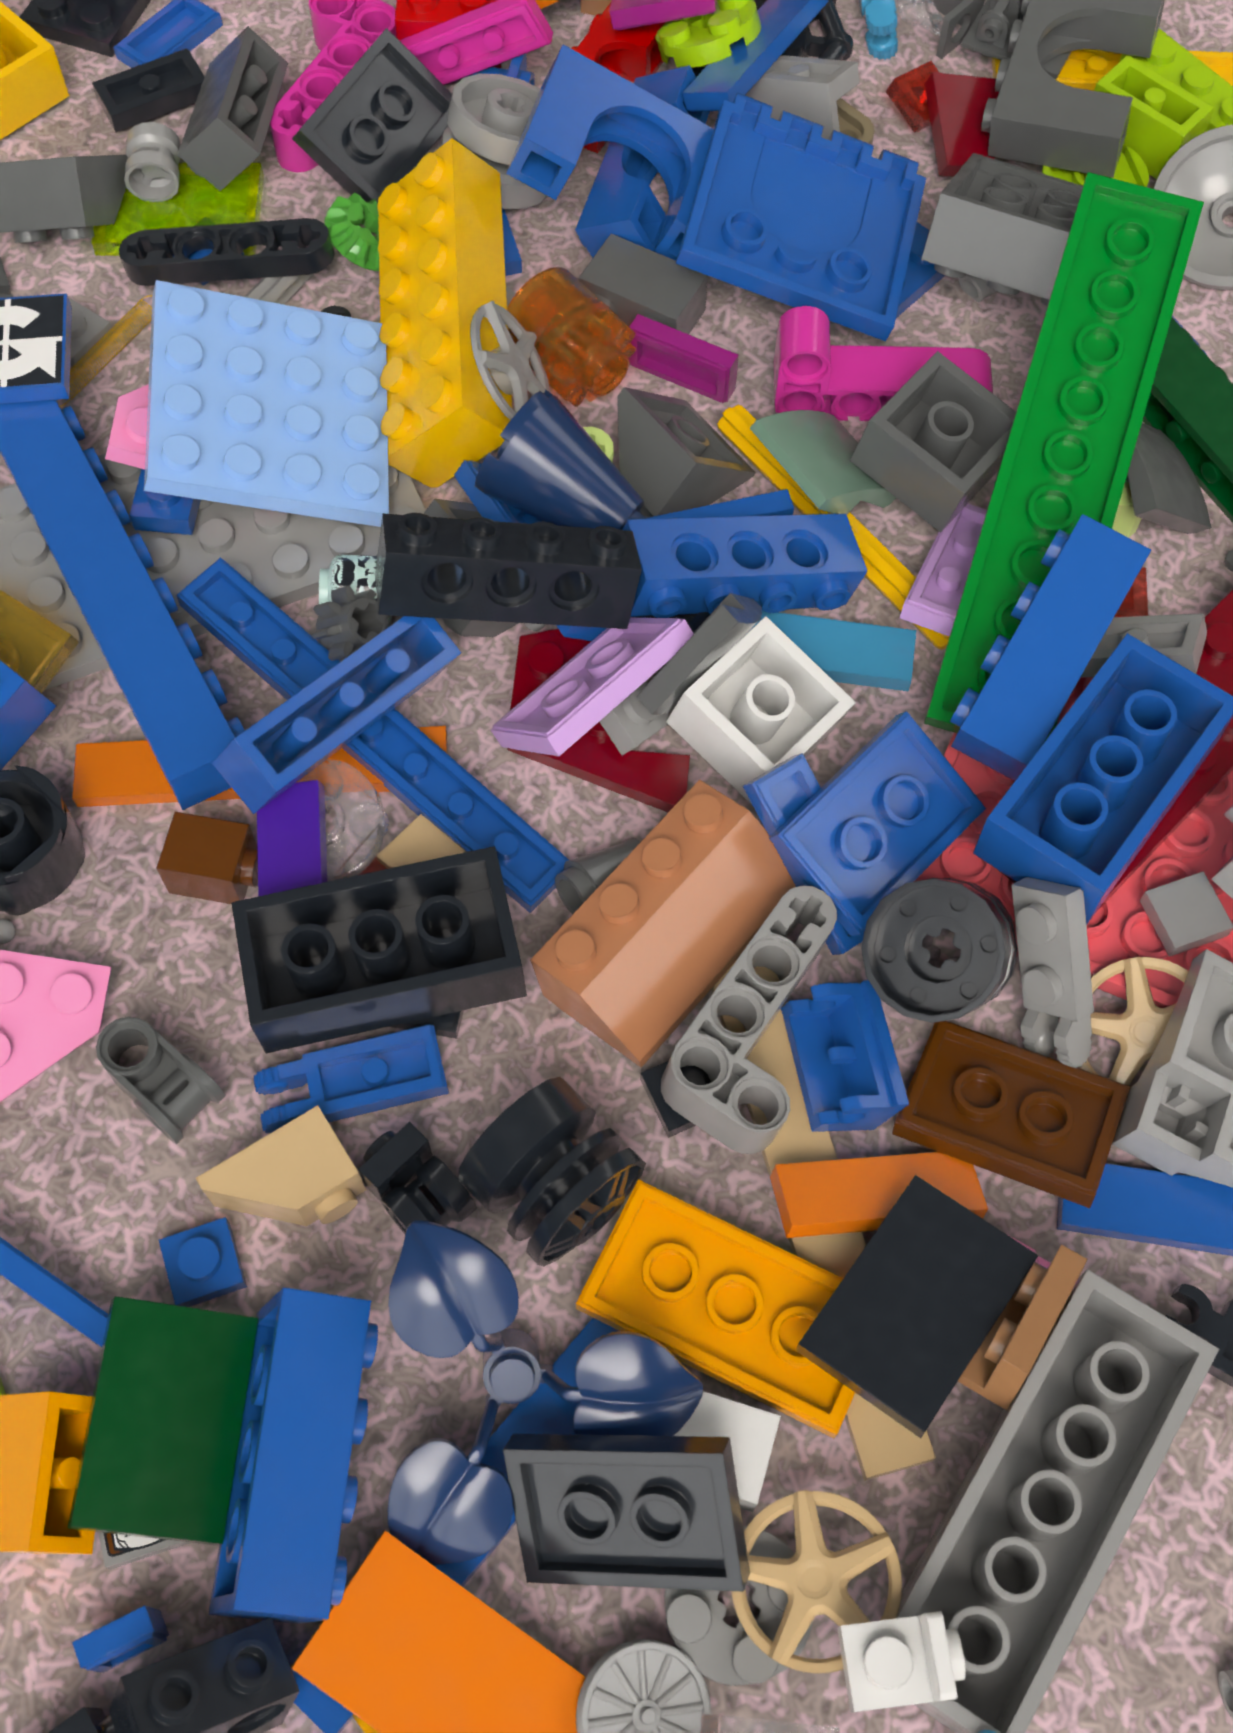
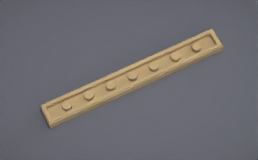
(878, 1440)

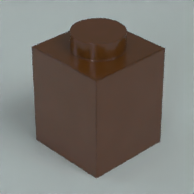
(208, 858)

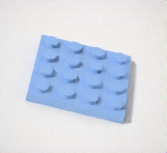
(266, 406)

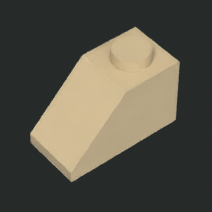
(288, 1175)

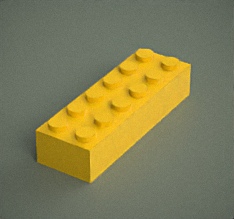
(435, 270)

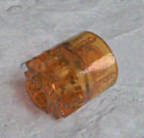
(577, 335)

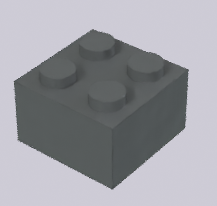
(936, 441)

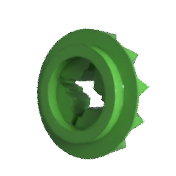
(348, 237)

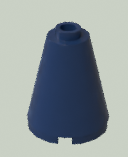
(557, 470)

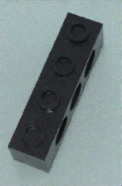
(506, 571)

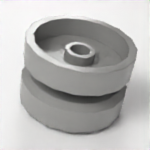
(488, 119)

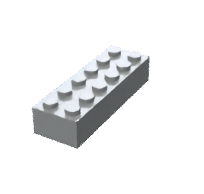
(1053, 1499)

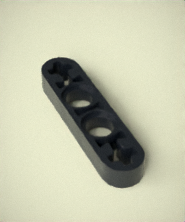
(149, 252)

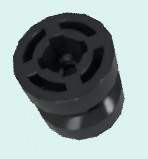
(442, 1188)

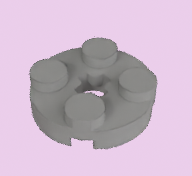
(720, 1650)

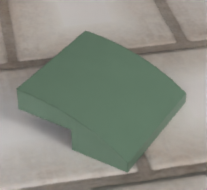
(817, 456)

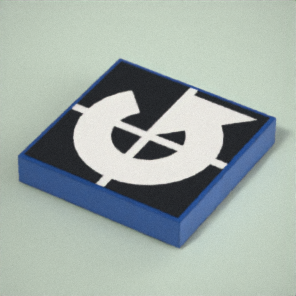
(35, 348)

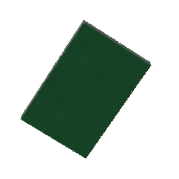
(164, 1422)

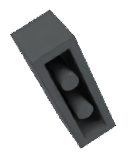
(233, 109)

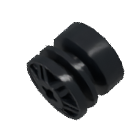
(906, 964)
(540, 1159)

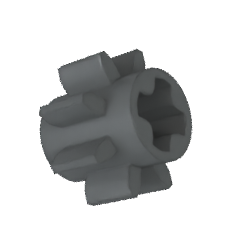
(348, 621)

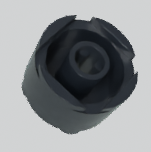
(37, 841)

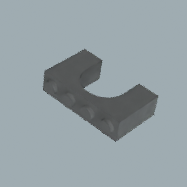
(1060, 124)

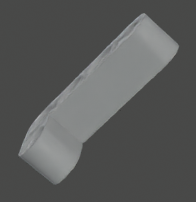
(755, 1005)

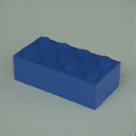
(1107, 774)
(295, 1460)

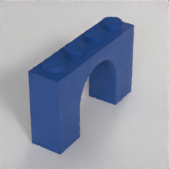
(592, 104)

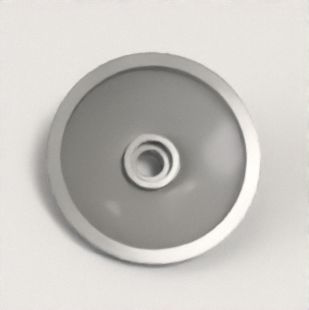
(1205, 173)

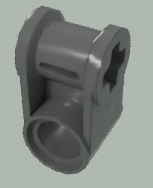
(164, 1084)

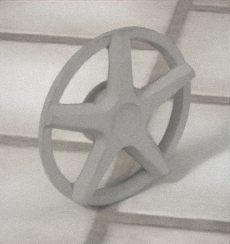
(509, 361)

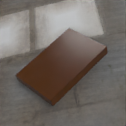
(1012, 1112)

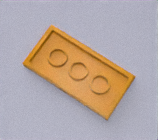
(718, 1303)

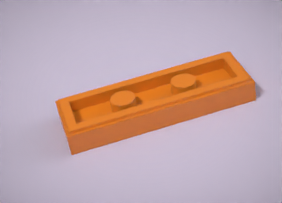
(862, 1191)

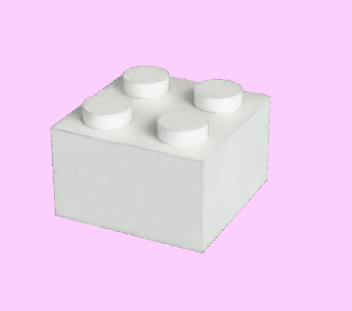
(759, 707)

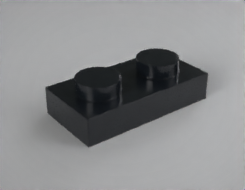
(149, 89)

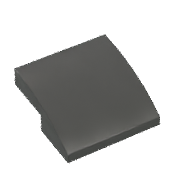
(1165, 485)
(709, 643)

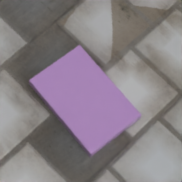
(591, 685)

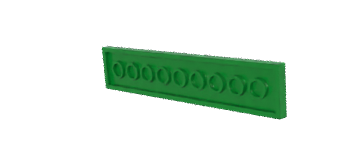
(1074, 411)

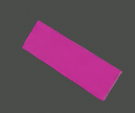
(480, 39)

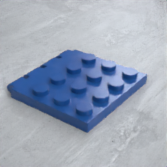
(804, 216)

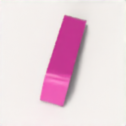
(343, 35)
(850, 378)

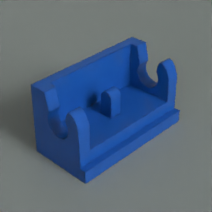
(844, 1057)

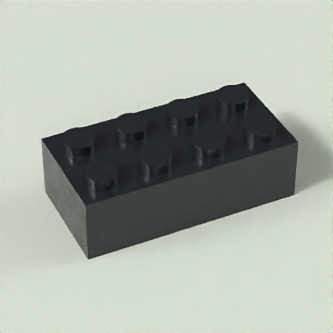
(377, 950)

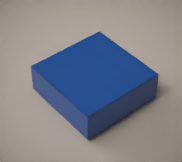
(121, 1640)

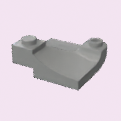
(1184, 1099)

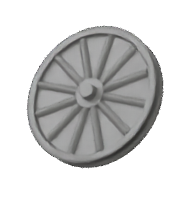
(643, 1690)

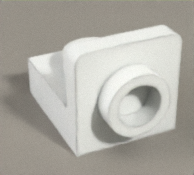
(900, 1662)

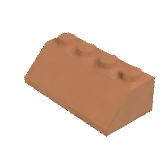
(664, 924)

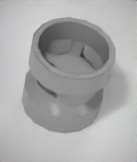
(152, 162)

